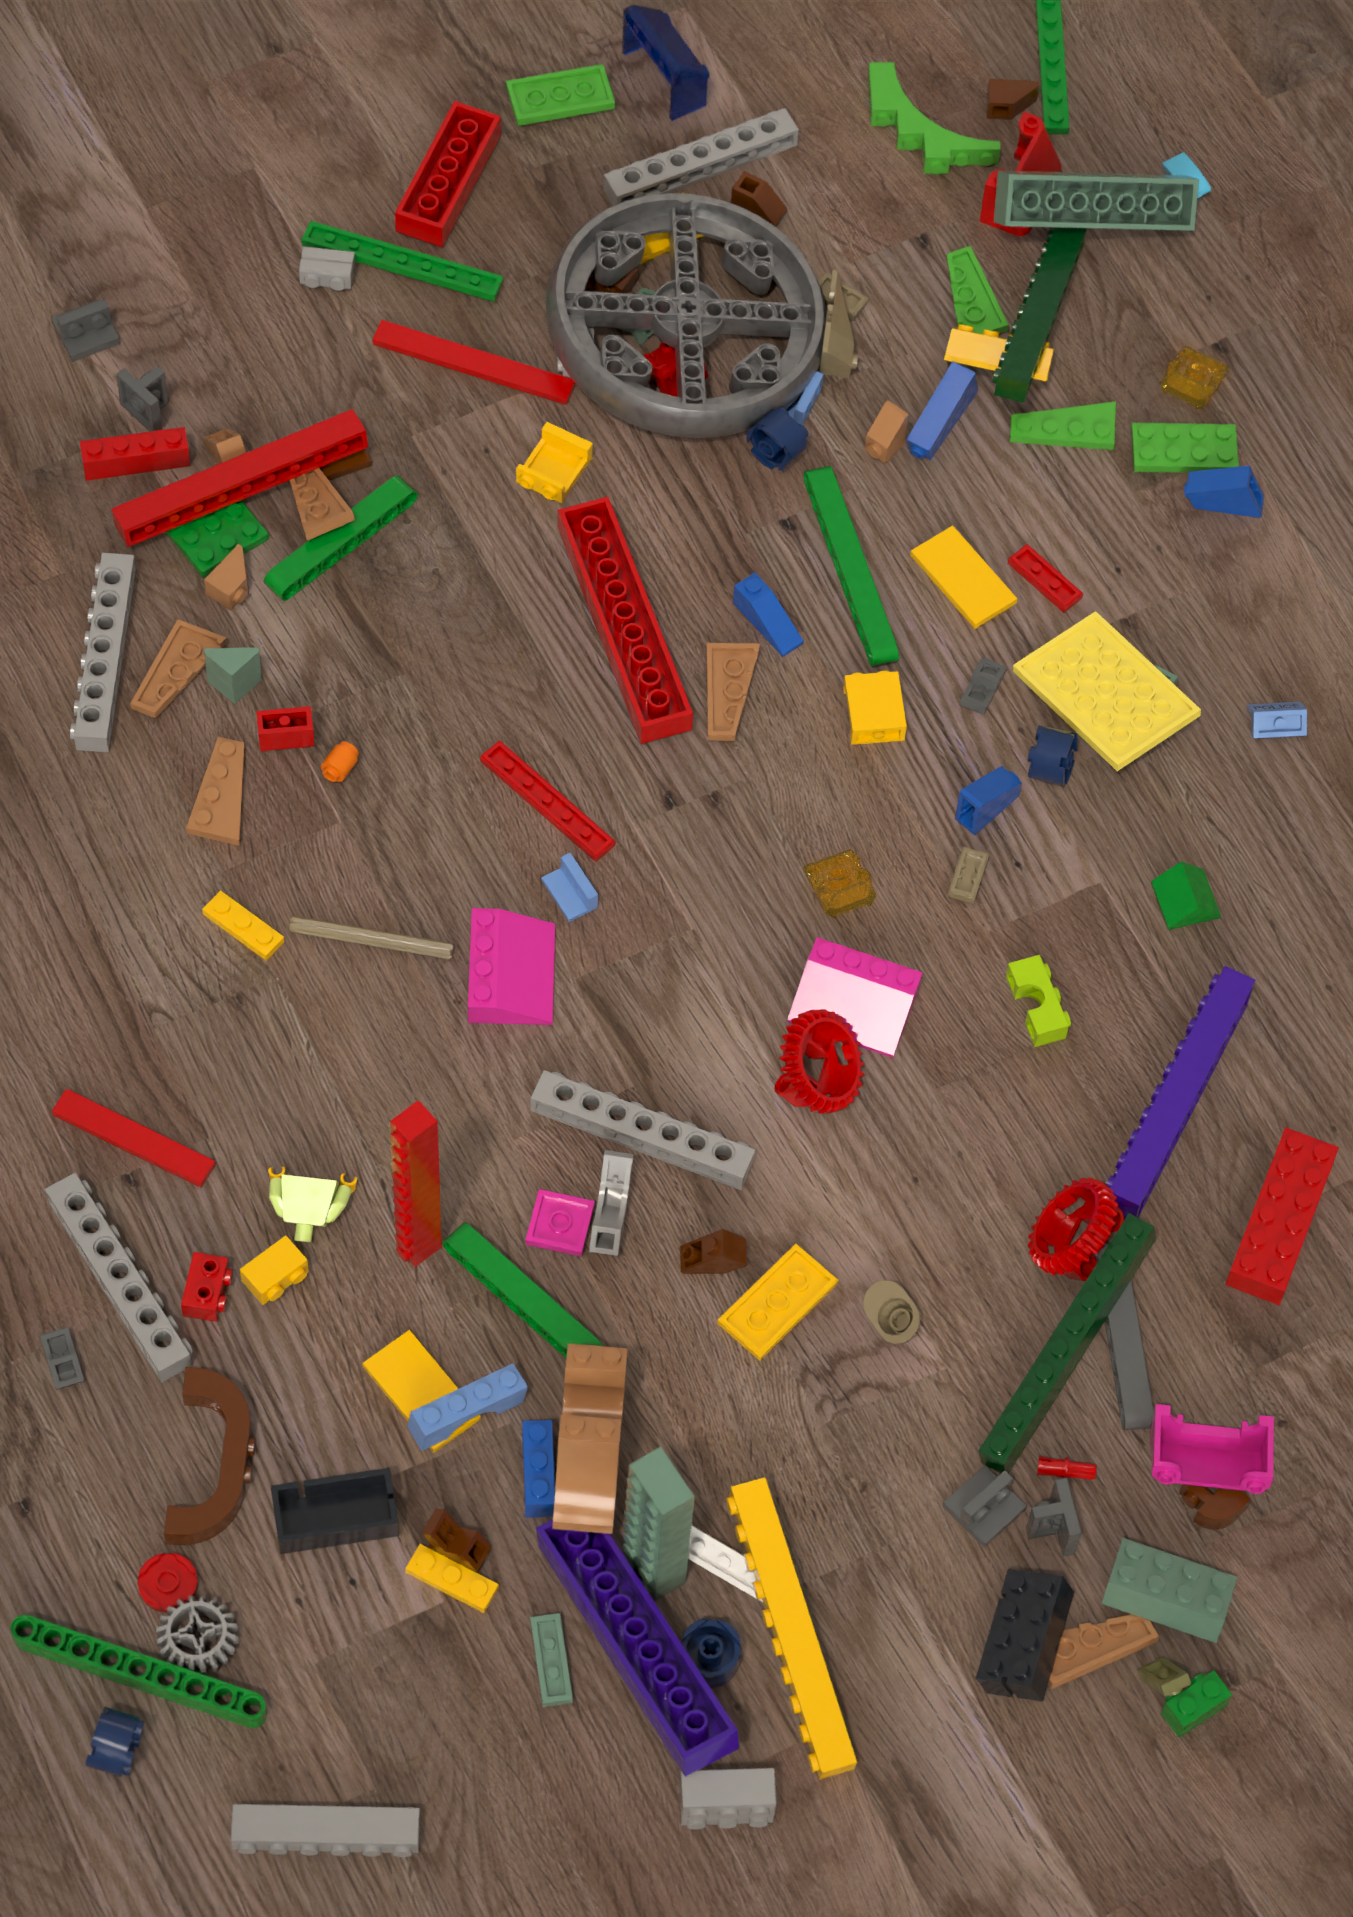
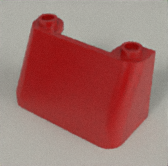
(1035, 154)

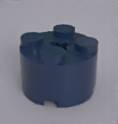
(777, 439)
(1053, 755)
(717, 1638)
(114, 1741)

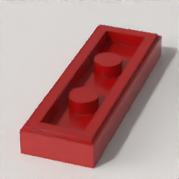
(1045, 578)

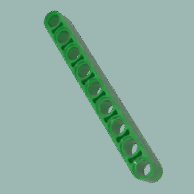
(851, 566)
(147, 1682)

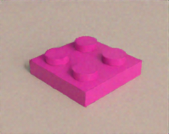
(560, 1222)

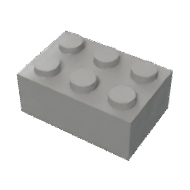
(727, 1798)

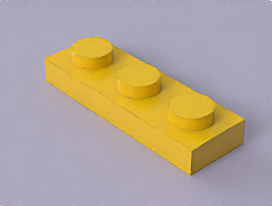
(243, 925)
(452, 1578)

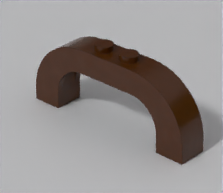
(210, 1518)

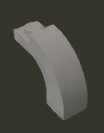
(611, 1203)

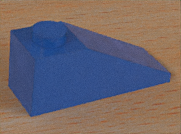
(766, 614)

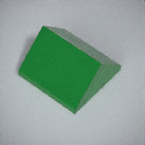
(1185, 896)

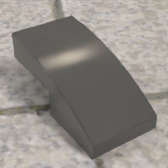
(983, 685)
(61, 1358)

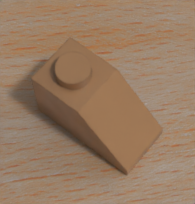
(887, 432)
(224, 445)
(228, 580)

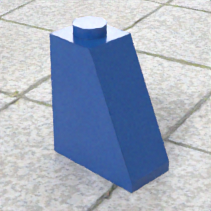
(1226, 491)
(986, 799)

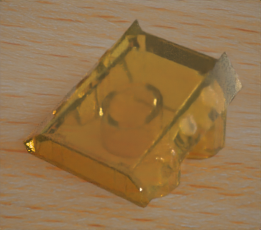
(1193, 377)
(840, 882)

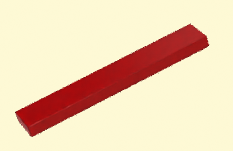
(547, 801)
(133, 1138)

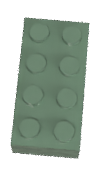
(1169, 1590)

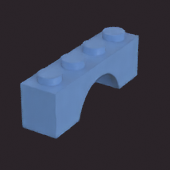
(444, 1415)

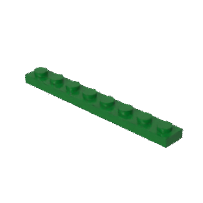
(1052, 66)
(405, 261)

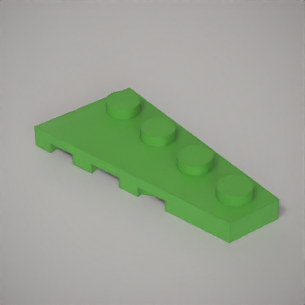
(972, 294)
(1070, 427)

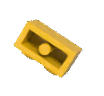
(274, 1270)

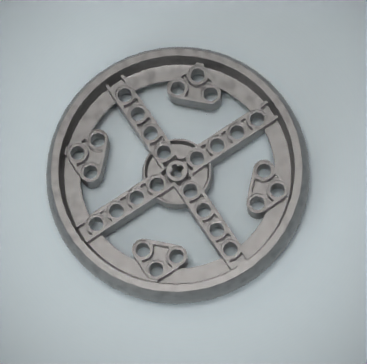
(685, 315)

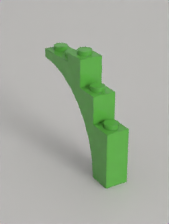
(914, 131)

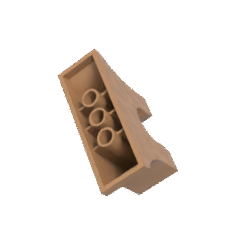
(590, 1438)

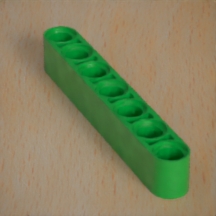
(329, 548)
(516, 1290)

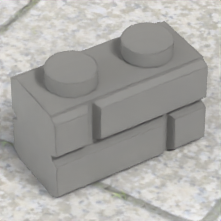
(327, 268)

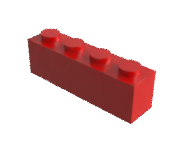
(135, 453)

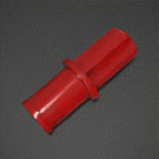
(1065, 1468)

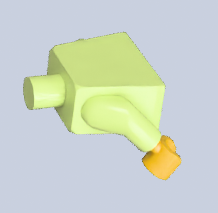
(308, 1200)

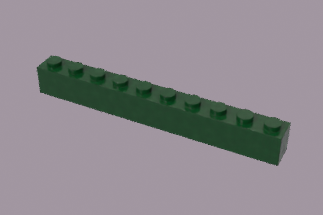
(1038, 313)
(1067, 1344)

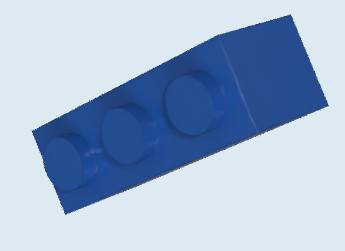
(538, 1468)

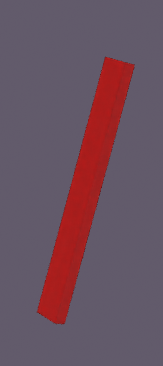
(473, 362)

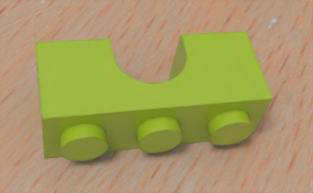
(1032, 979)

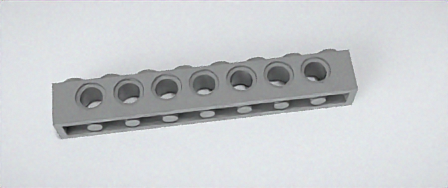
(703, 158)
(97, 734)
(649, 1142)
(164, 1361)

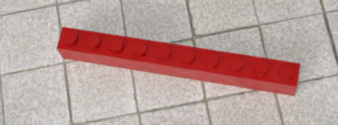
(239, 478)
(416, 1183)

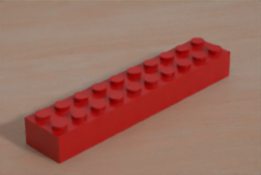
(624, 620)

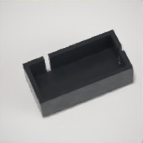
(335, 1511)
(1025, 1635)

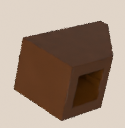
(1010, 97)
(758, 198)
(714, 1254)

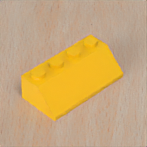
(986, 349)

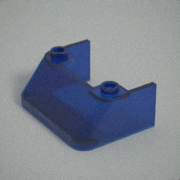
(654, 32)

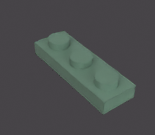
(551, 1660)

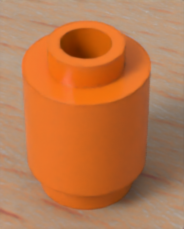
(339, 762)

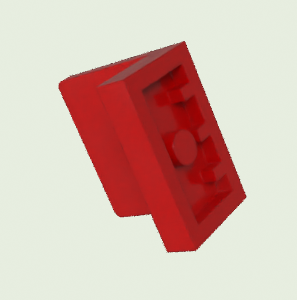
(664, 368)

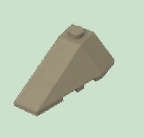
(838, 342)

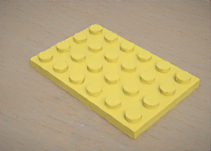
(1106, 691)

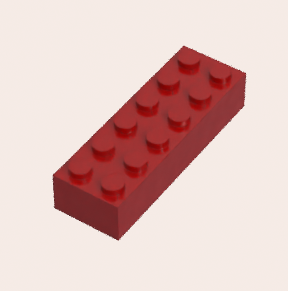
(448, 174)
(1282, 1216)

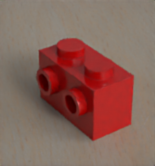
(285, 728)
(206, 1287)

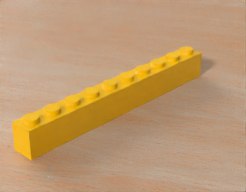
(792, 1629)

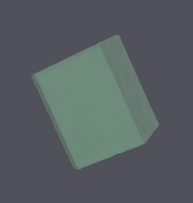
(233, 670)

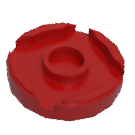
(165, 1580)

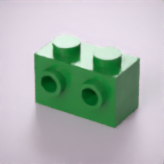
(1196, 1703)

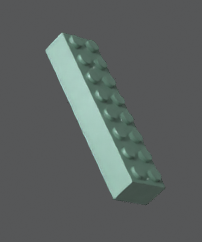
(1096, 200)
(657, 1523)

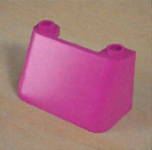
(1211, 1453)

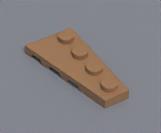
(319, 504)
(174, 667)
(728, 682)
(219, 800)
(1099, 1644)

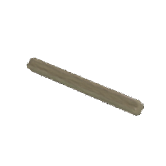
(371, 937)

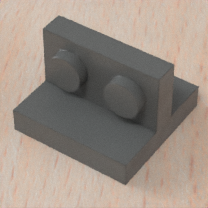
(86, 330)
(144, 396)
(985, 1505)
(1056, 1517)

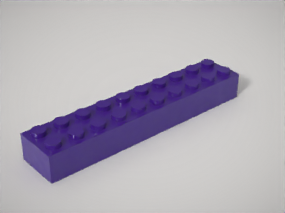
(1180, 1090)
(641, 1646)

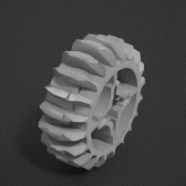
(208, 1631)

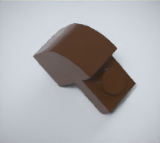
(1215, 1509)
(455, 1542)

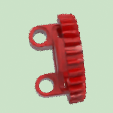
(815, 1036)
(1057, 1229)

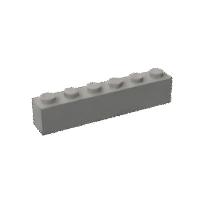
(325, 1829)

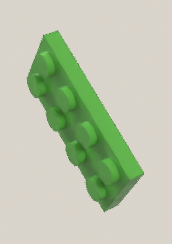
(560, 95)
(1183, 447)

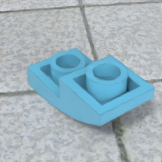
(1184, 165)

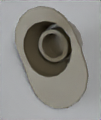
(891, 1311)

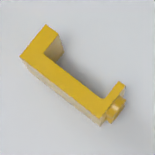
(555, 463)
(875, 707)

